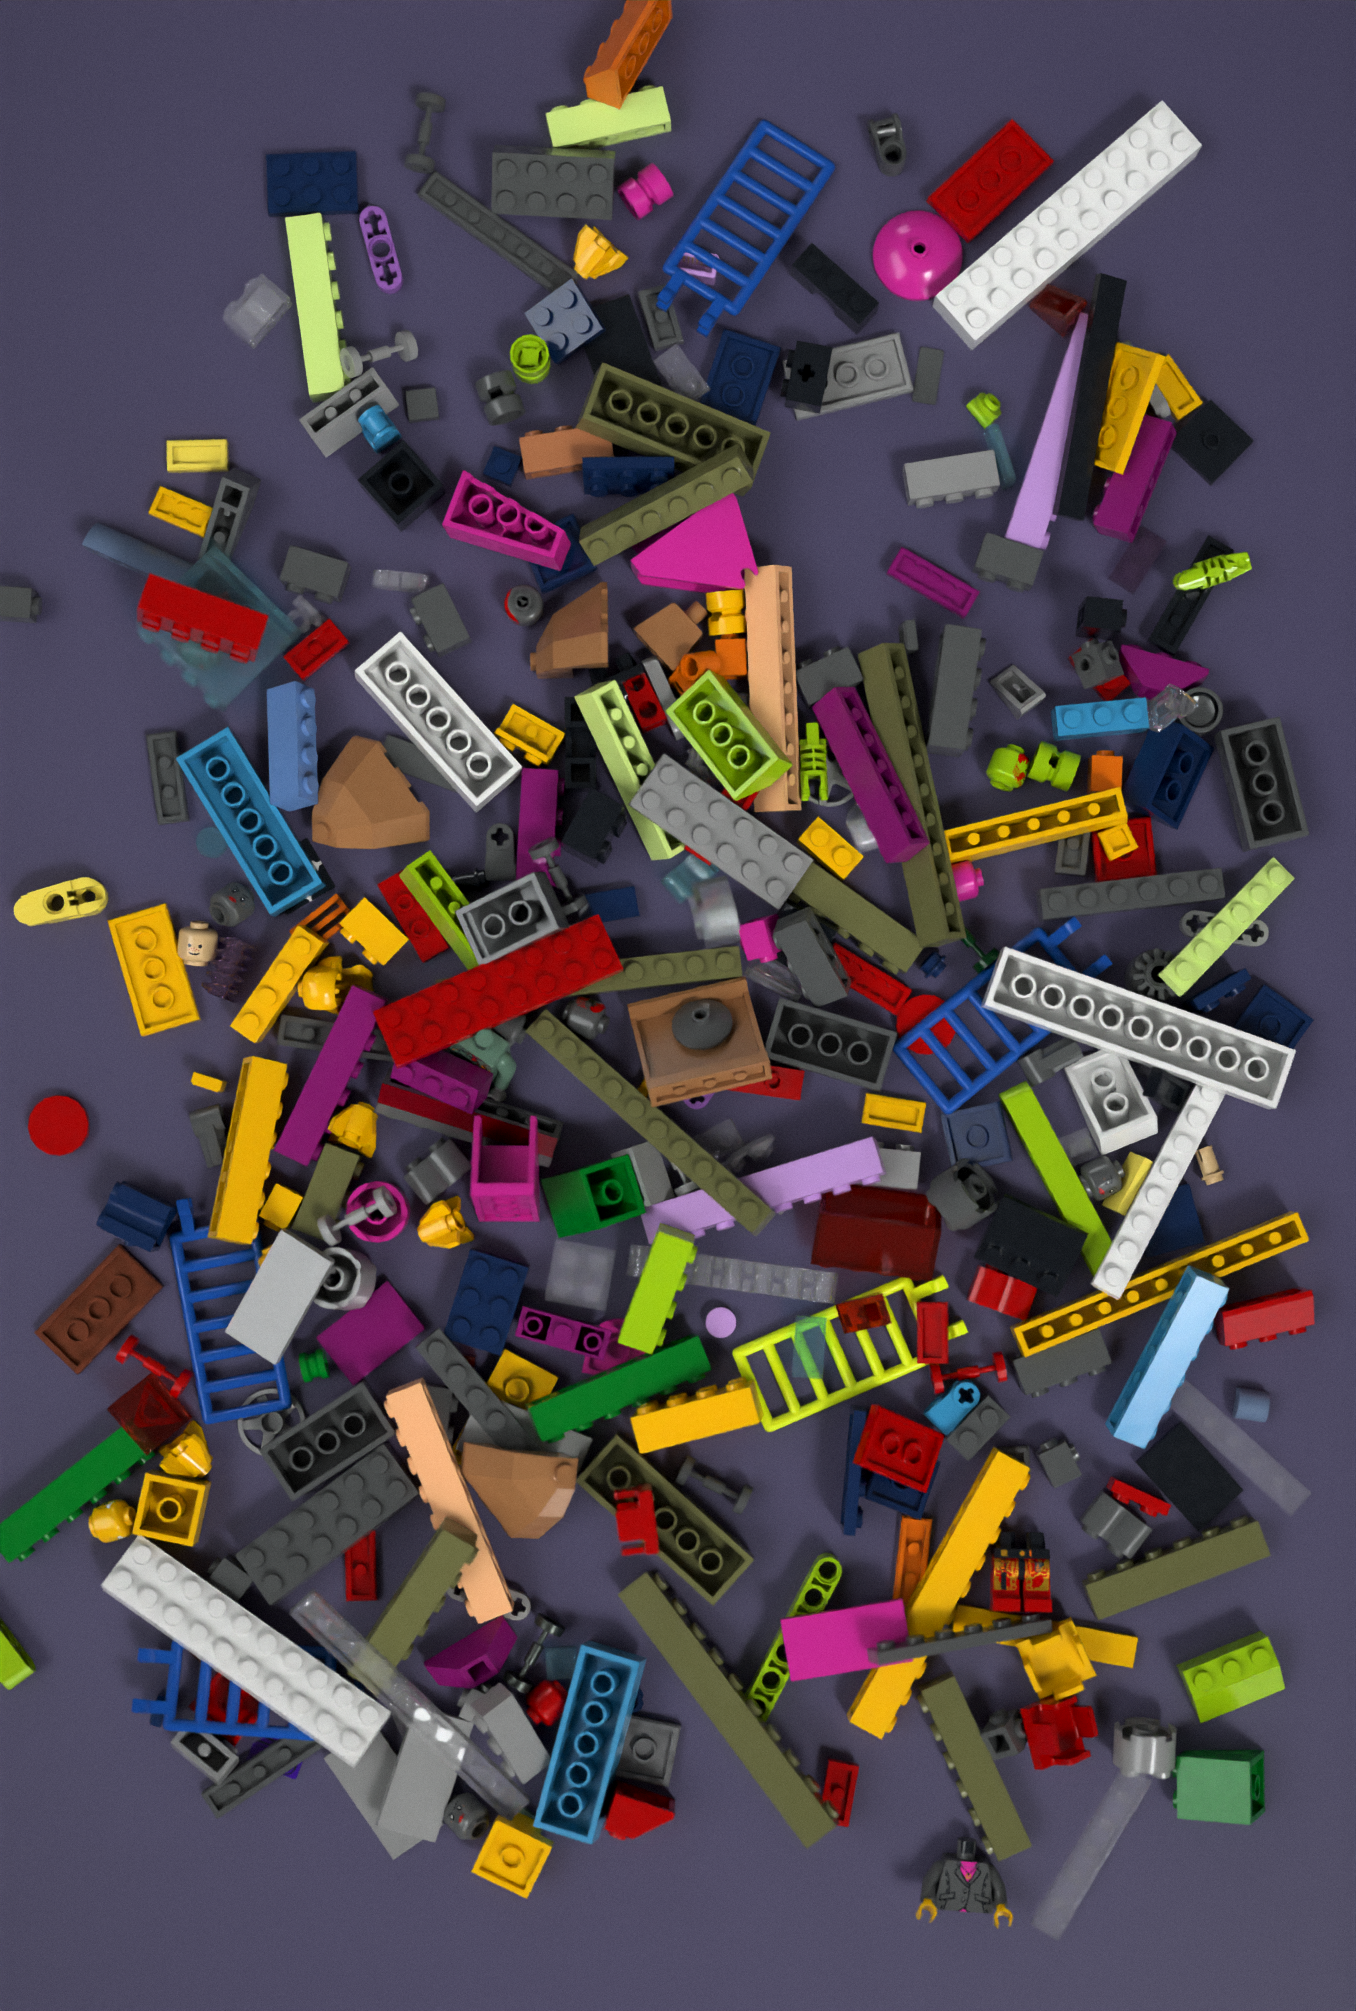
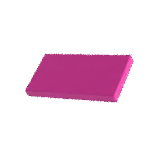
(839, 1638)

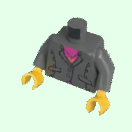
(964, 1884)

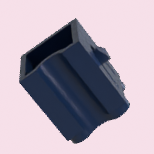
(137, 1216)

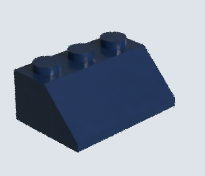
(1166, 774)

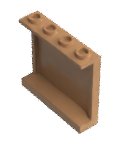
(685, 1073)

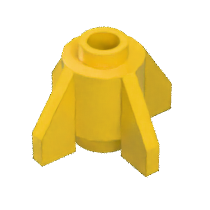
(596, 254)
(355, 1128)
(444, 1225)
(187, 1454)

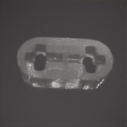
(400, 581)

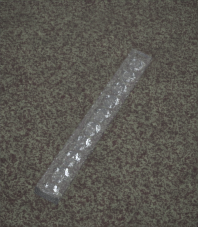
(409, 1705)

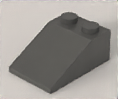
(512, 918)

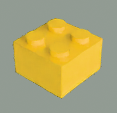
(171, 1508)

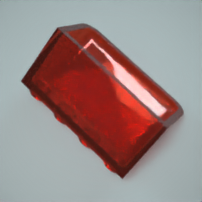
(877, 1232)

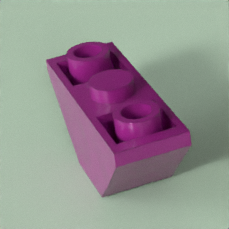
(1153, 672)
(563, 1332)
(474, 1656)

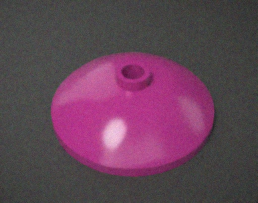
(915, 274)

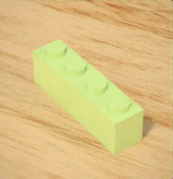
(600, 125)

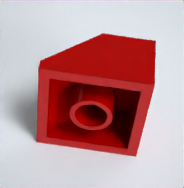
(636, 1811)

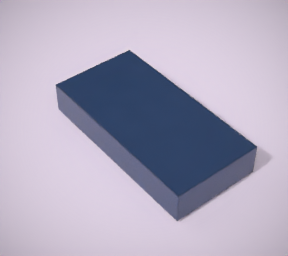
(611, 905)

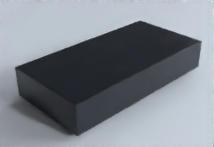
(1165, 1090)

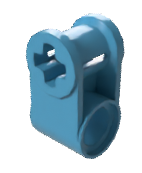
(378, 429)
(949, 1410)

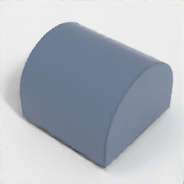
(1251, 1404)

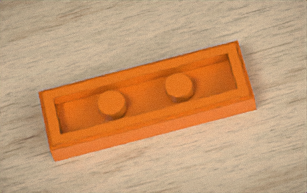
(911, 1556)

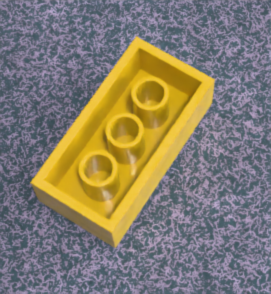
(696, 1416)

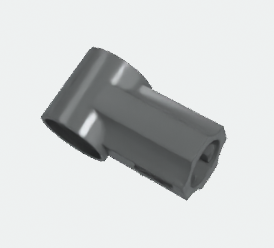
(1044, 1063)
(210, 1127)

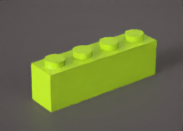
(440, 900)
(656, 1289)

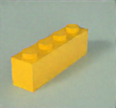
(279, 984)

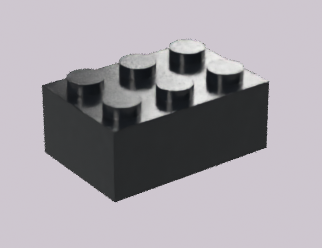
(594, 828)

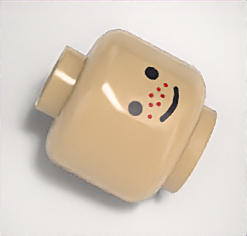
(197, 943)

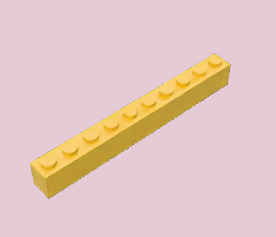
(1158, 1283)
(942, 1586)

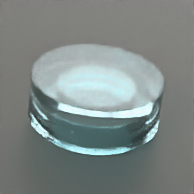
(211, 842)

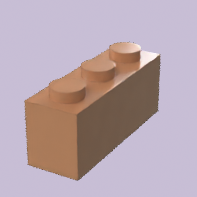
(560, 451)

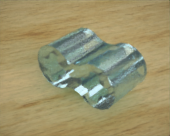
(689, 871)

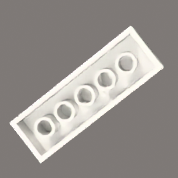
(438, 722)

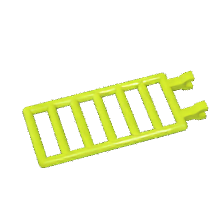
(851, 1387)

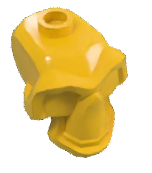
(329, 984)

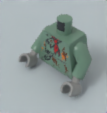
(491, 1054)

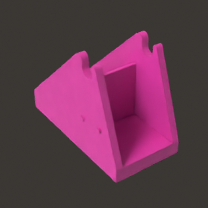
(700, 553)
(505, 1179)

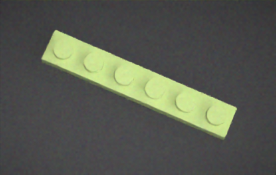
(1226, 927)

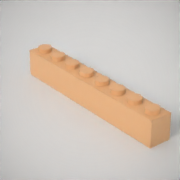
(773, 676)
(447, 1494)

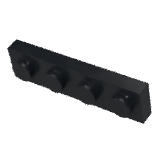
(1185, 604)

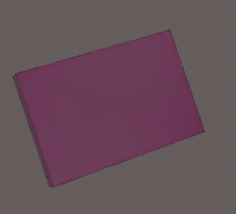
(371, 1333)

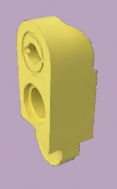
(37, 905)

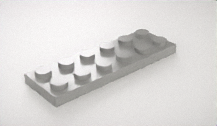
(720, 832)

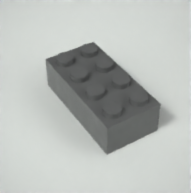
(553, 182)
(953, 689)
(1261, 784)
(829, 1044)
(328, 1440)

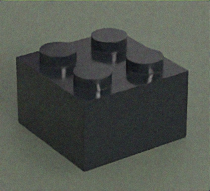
(402, 486)

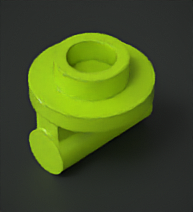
(985, 408)

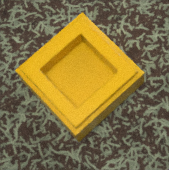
(1117, 841)
(208, 1082)

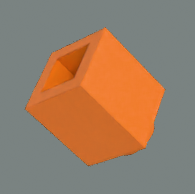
(732, 656)
(1104, 771)

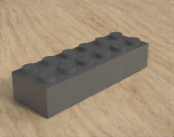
(329, 1523)

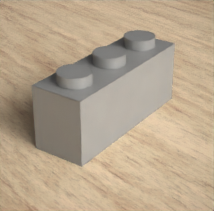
(337, 418)
(951, 478)
(510, 1734)

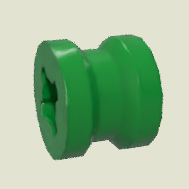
(314, 1365)

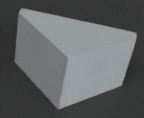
(1017, 691)

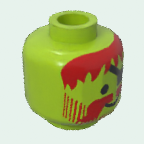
(1008, 767)

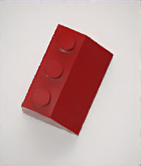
(1264, 1317)

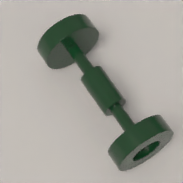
(985, 959)

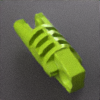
(1213, 571)
(813, 762)

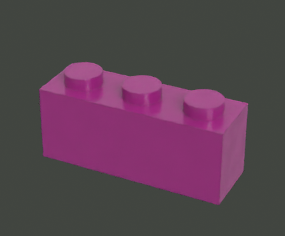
(447, 1080)

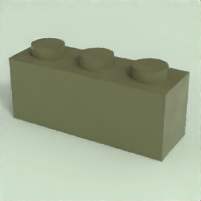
(328, 1188)

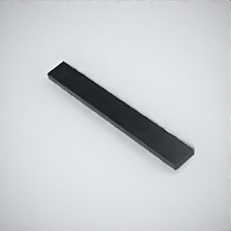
(1089, 397)

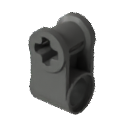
(887, 139)
(500, 860)

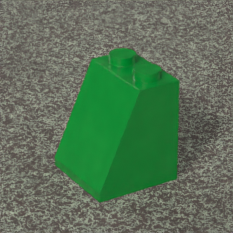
(593, 1196)
(1220, 1785)

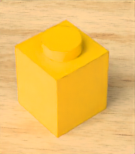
(281, 1207)

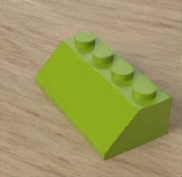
(728, 736)

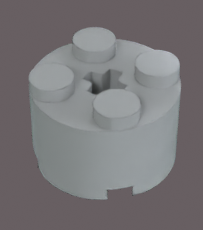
(356, 1282)
(1144, 1747)

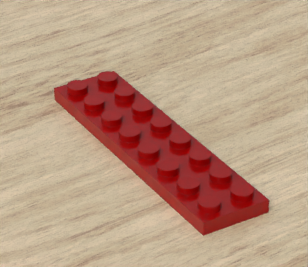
(497, 991)

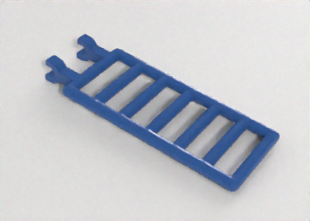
(717, 197)
(969, 992)
(193, 1327)
(200, 1724)

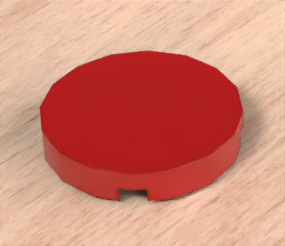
(916, 1010)
(58, 1125)

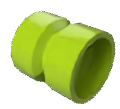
(530, 359)
(1065, 766)

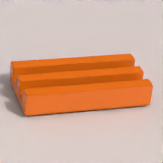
(325, 906)

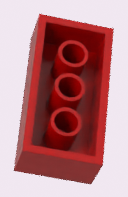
(201, 619)

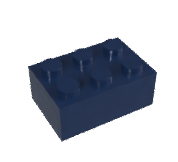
(486, 1301)

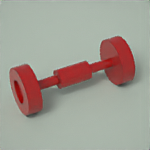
(154, 1366)
(968, 1372)

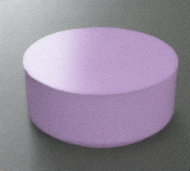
(720, 1322)

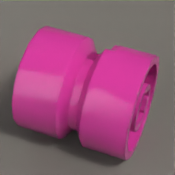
(645, 191)

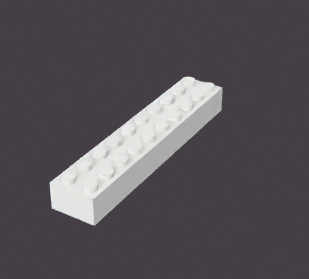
(1066, 225)
(1138, 1028)
(246, 1650)

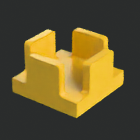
(1056, 1661)
(513, 1854)

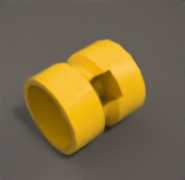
(726, 612)

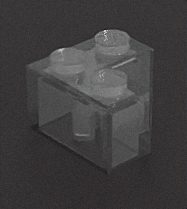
(714, 912)

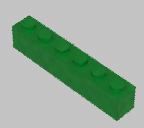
(618, 1387)
(68, 1493)

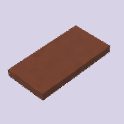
(99, 1309)

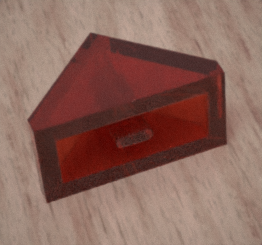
(1058, 308)
(863, 1313)

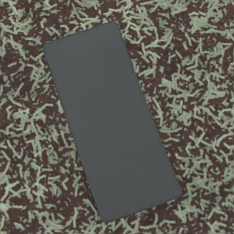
(927, 375)

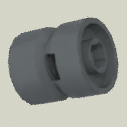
(504, 407)

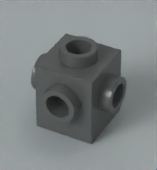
(1097, 663)
(1004, 1734)

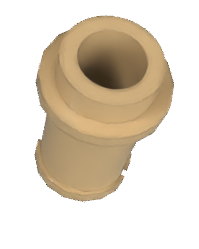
(1209, 1165)

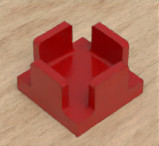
(637, 1520)
(1057, 1730)

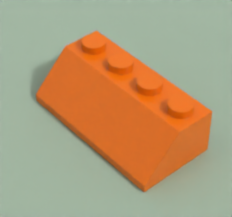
(626, 50)

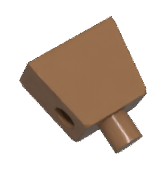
(672, 633)

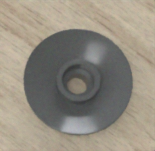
(705, 1032)

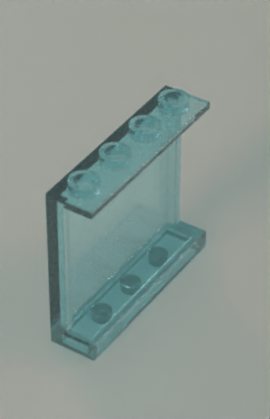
(217, 673)

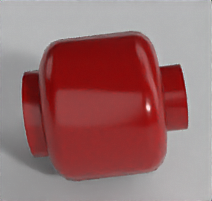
(546, 1702)

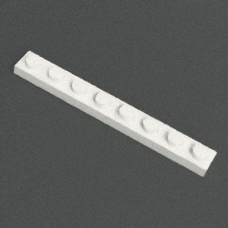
(1157, 1190)

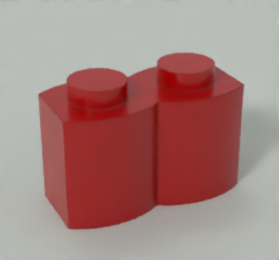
(1001, 1292)

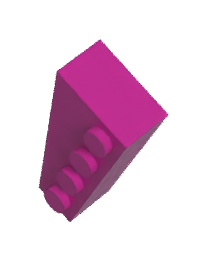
(502, 525)

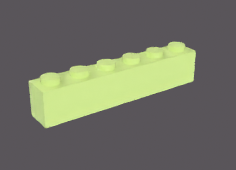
(316, 304)
(625, 758)

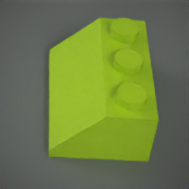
(1231, 1676)

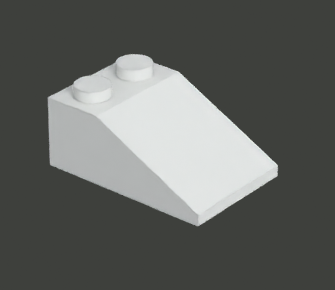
(1111, 1100)

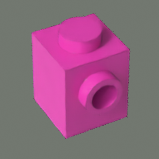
(758, 938)

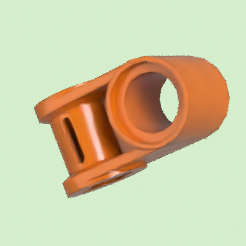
(692, 668)

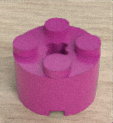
(379, 1228)

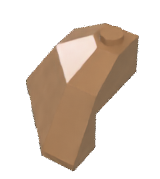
(574, 637)
(367, 802)
(520, 1487)

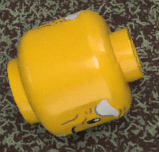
(112, 1521)

